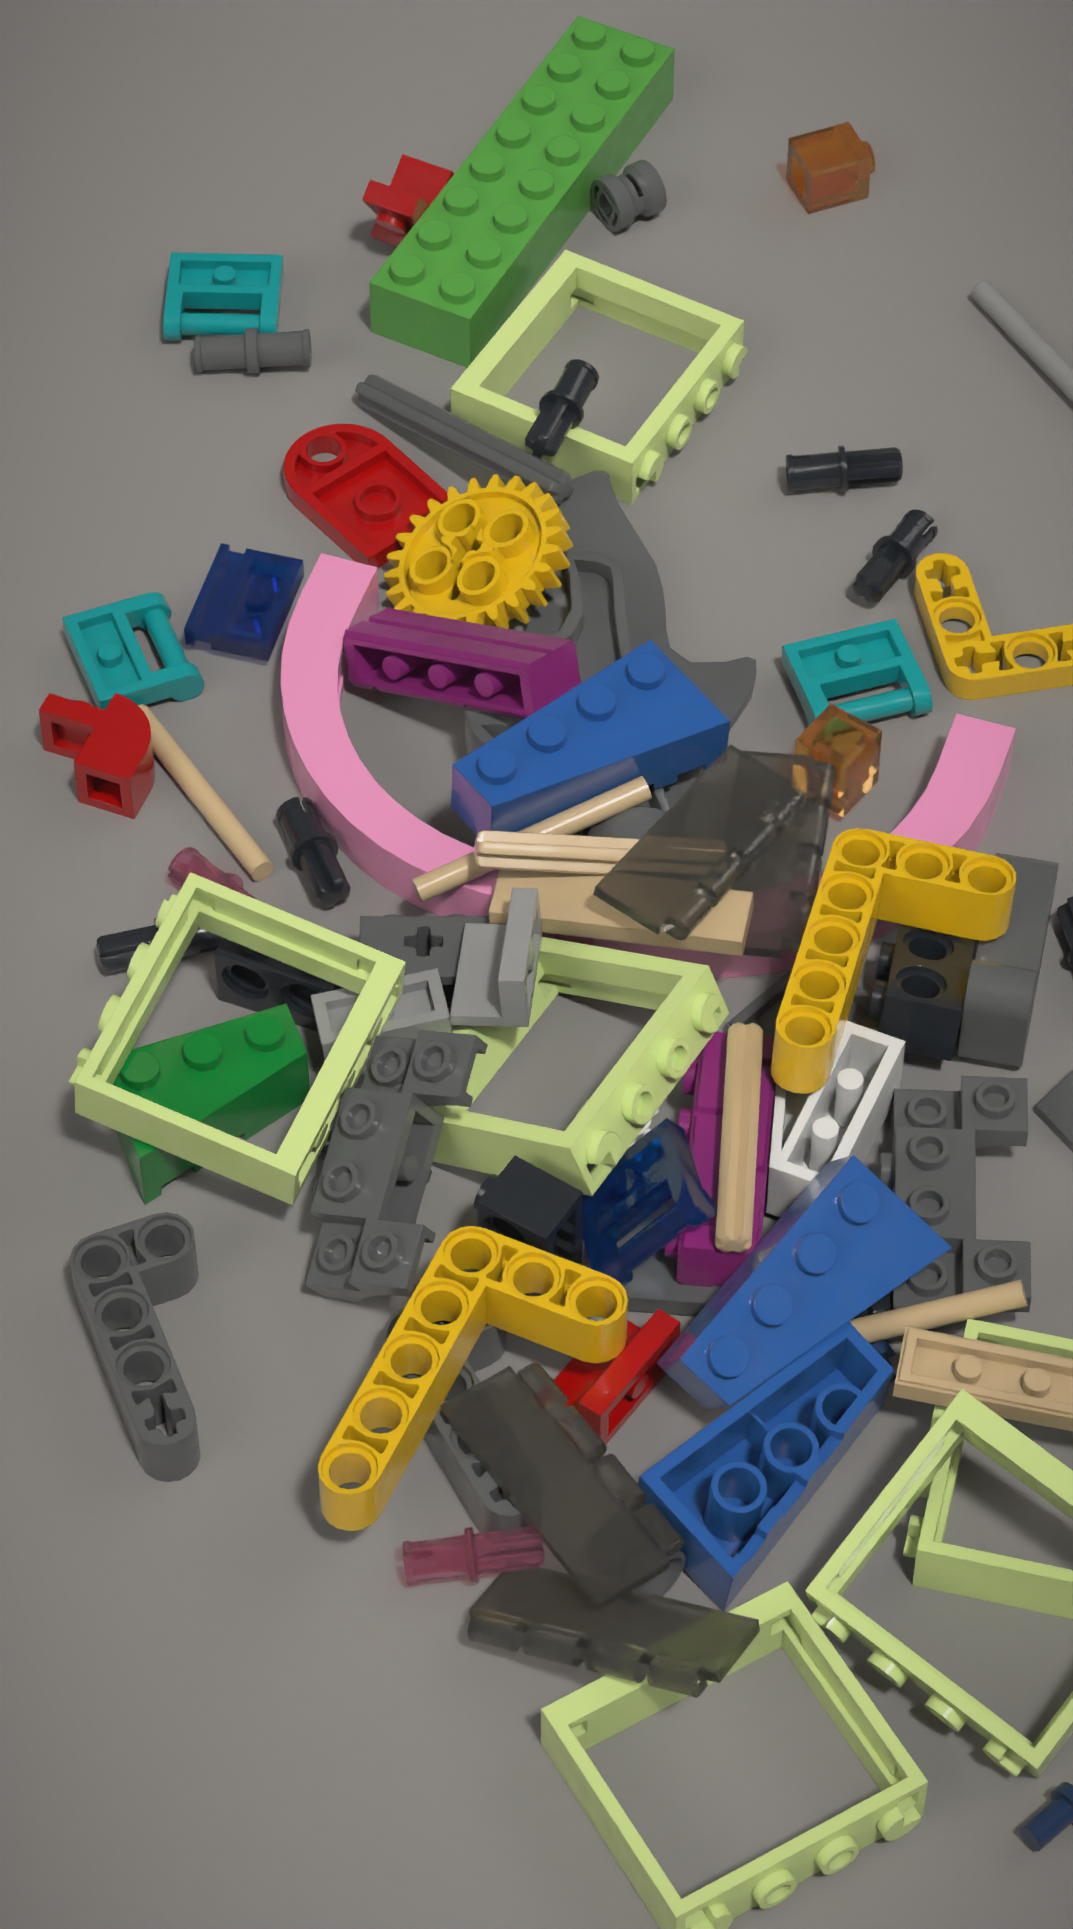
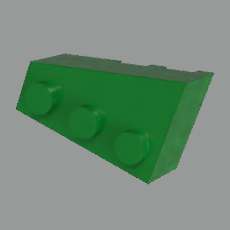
(222, 1075)

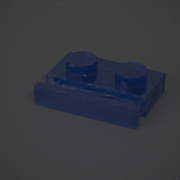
(244, 602)

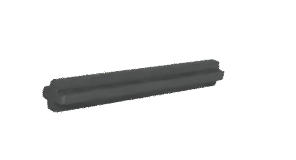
(461, 437)

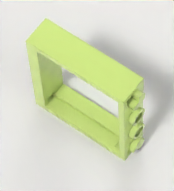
(582, 282)
(276, 934)
(626, 1100)
(1029, 1463)
(973, 1571)
(615, 1704)

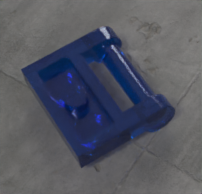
(639, 1185)

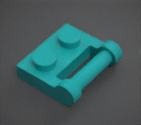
(222, 283)
(114, 660)
(856, 662)

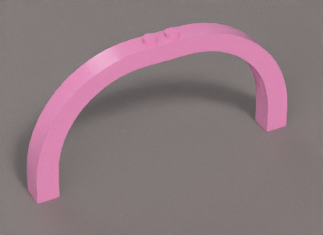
(399, 847)

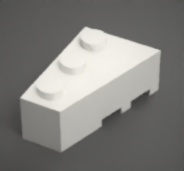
(835, 1119)

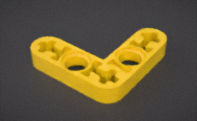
(977, 646)

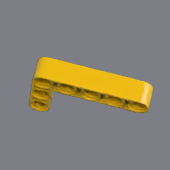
(867, 880)
(439, 1352)

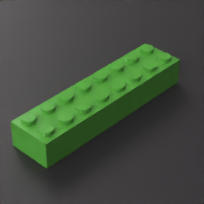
(521, 192)

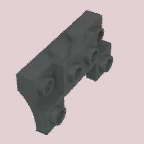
(382, 1163)
(936, 1177)

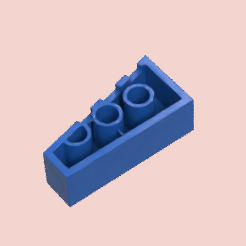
(606, 731)
(808, 1276)
(765, 1458)

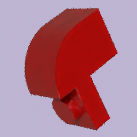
(405, 199)
(108, 749)

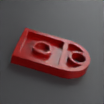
(361, 493)

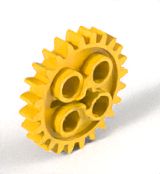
(481, 554)

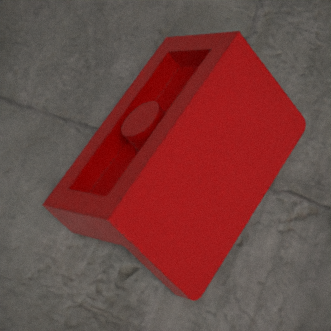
(614, 1389)

